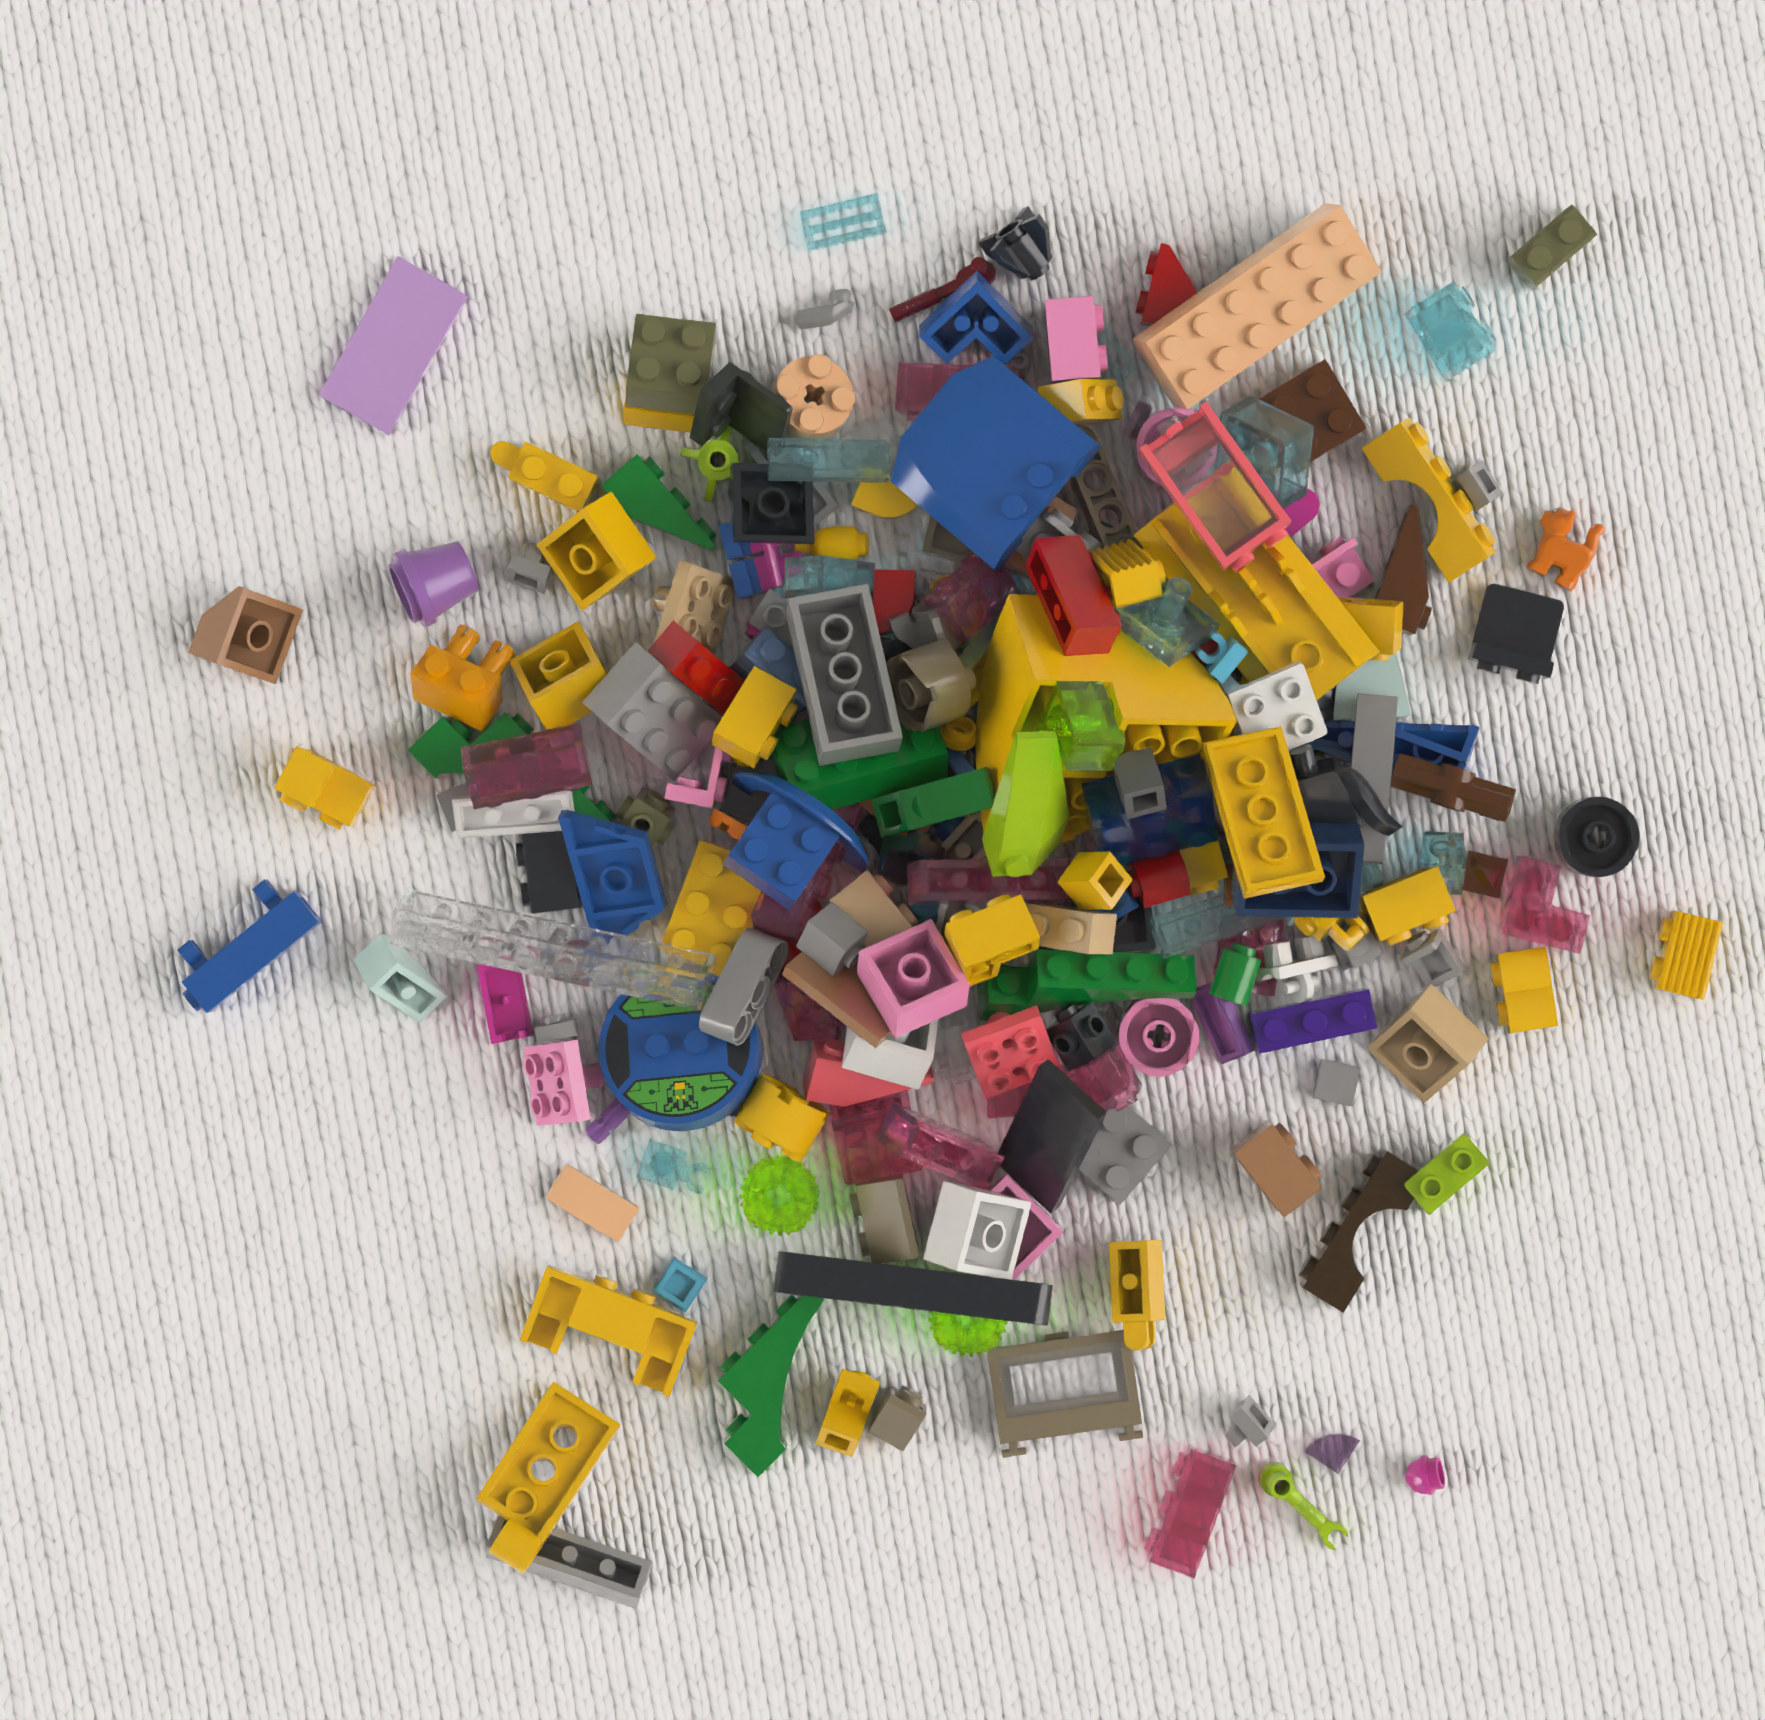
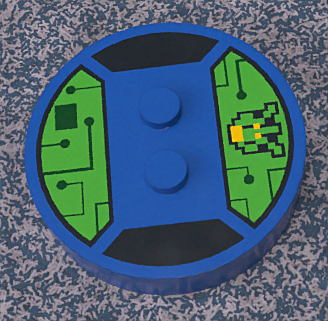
(672, 1070)

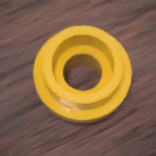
(959, 734)

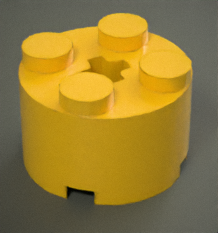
(781, 1117)

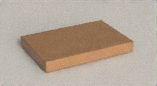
(841, 996)

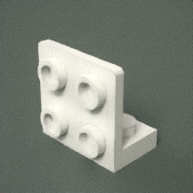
(1275, 701)

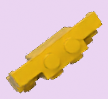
(613, 1316)

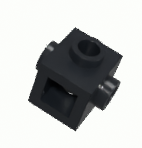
(1080, 1035)

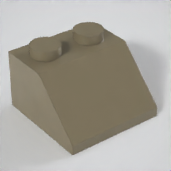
(886, 1220)

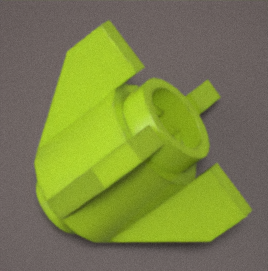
(712, 448)

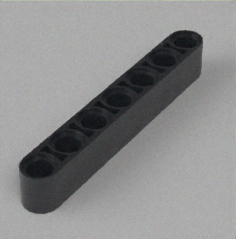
(913, 1288)

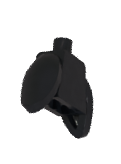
(1338, 793)

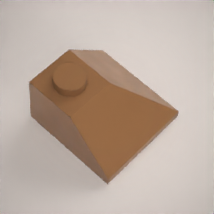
(247, 633)

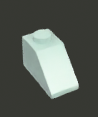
(399, 978)

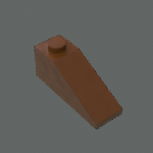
(1406, 575)

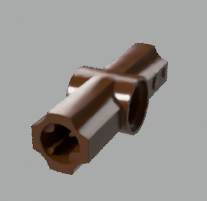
(1453, 788)

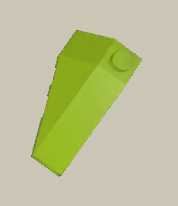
(1028, 807)

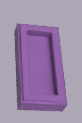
(1222, 1025)

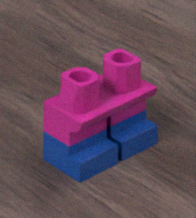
(757, 573)

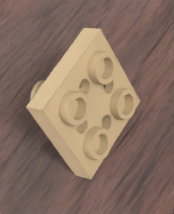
(696, 602)

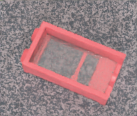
(1216, 488)

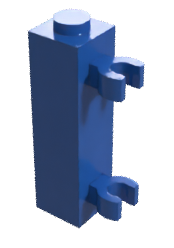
(249, 952)

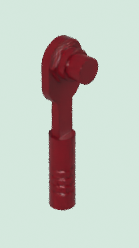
(933, 296)

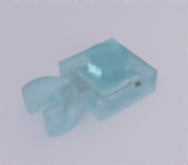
(666, 1165)

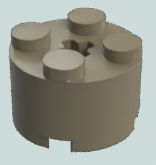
(930, 686)

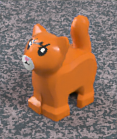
(1565, 554)

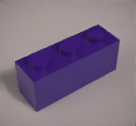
(1312, 1020)

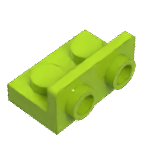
(1446, 1174)

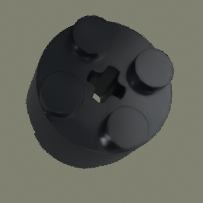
(1613, 852)

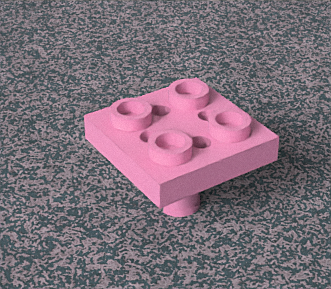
(559, 1082)

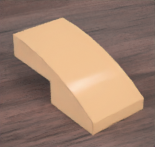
(592, 1202)

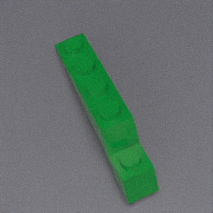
(441, 754)
(1068, 977)
(759, 1383)

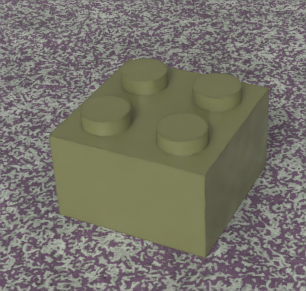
(669, 363)

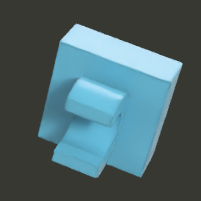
(1225, 658)

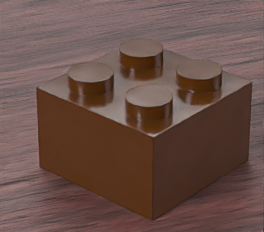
(1322, 402)

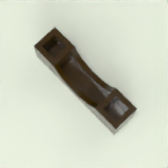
(1333, 1272)

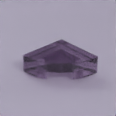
(1333, 1450)

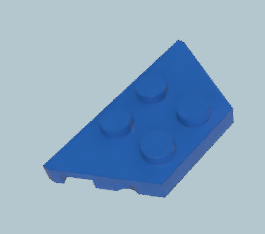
(612, 872)

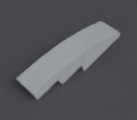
(1374, 758)

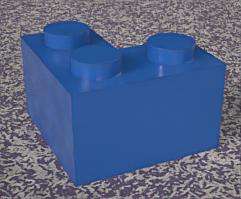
(978, 313)

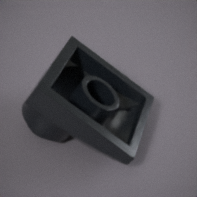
(769, 509)

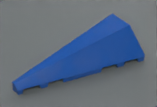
(1429, 742)

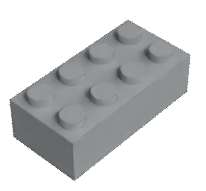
(843, 674)

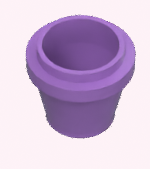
(432, 580)

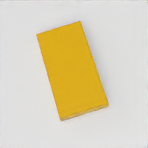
(1262, 812)

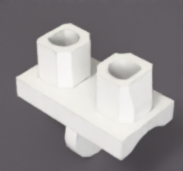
(1280, 965)

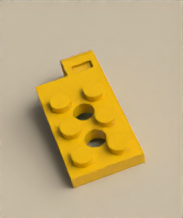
(536, 1505)

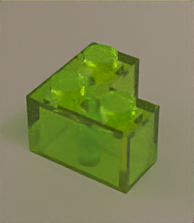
(1083, 725)

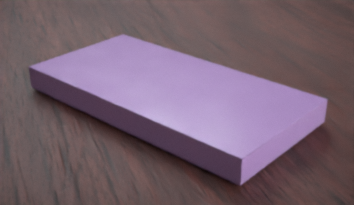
(393, 345)

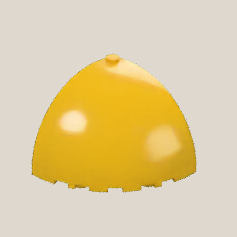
(1153, 703)

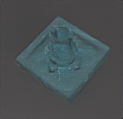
(1168, 624)

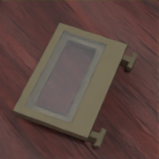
(1064, 1388)

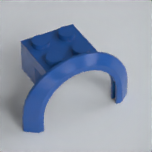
(788, 839)

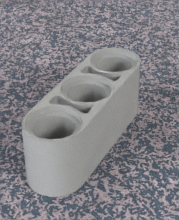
(743, 986)

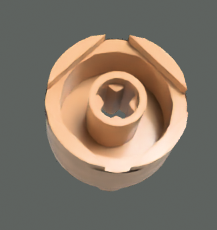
(826, 386)

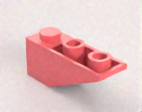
(831, 1084)

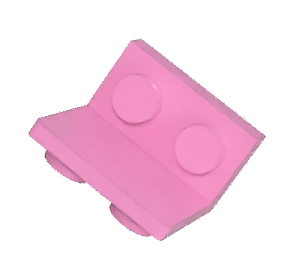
(1342, 568)
(691, 791)

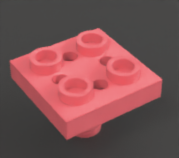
(1005, 1045)

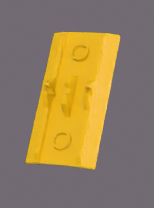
(1269, 606)

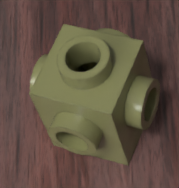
(651, 807)

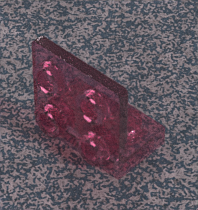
(860, 1153)

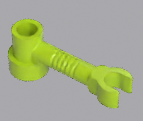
(1276, 1471)

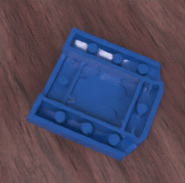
(989, 458)

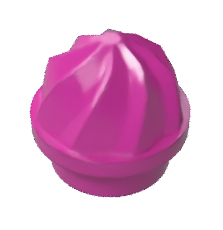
(1426, 1475)

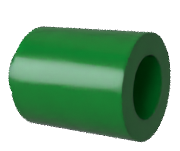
(1235, 974)

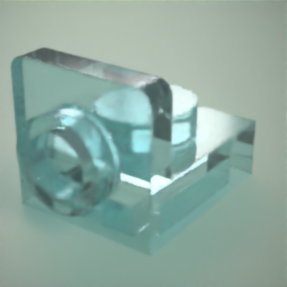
(1447, 853)

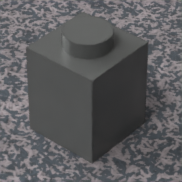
(1139, 783)

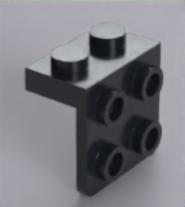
(1516, 633)

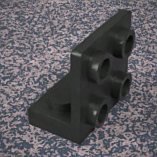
(739, 402)

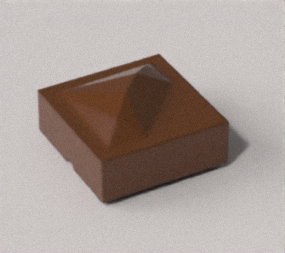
(1484, 874)

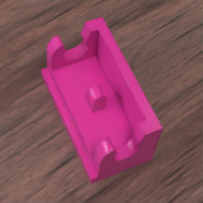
(504, 1004)

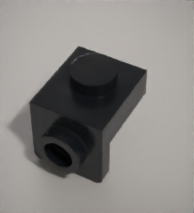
(905, 849)

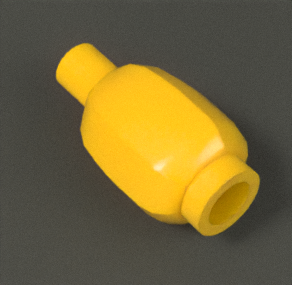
(837, 542)

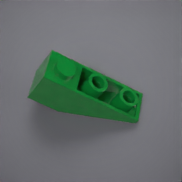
(651, 503)
(933, 802)

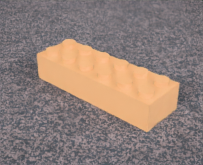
(1256, 305)

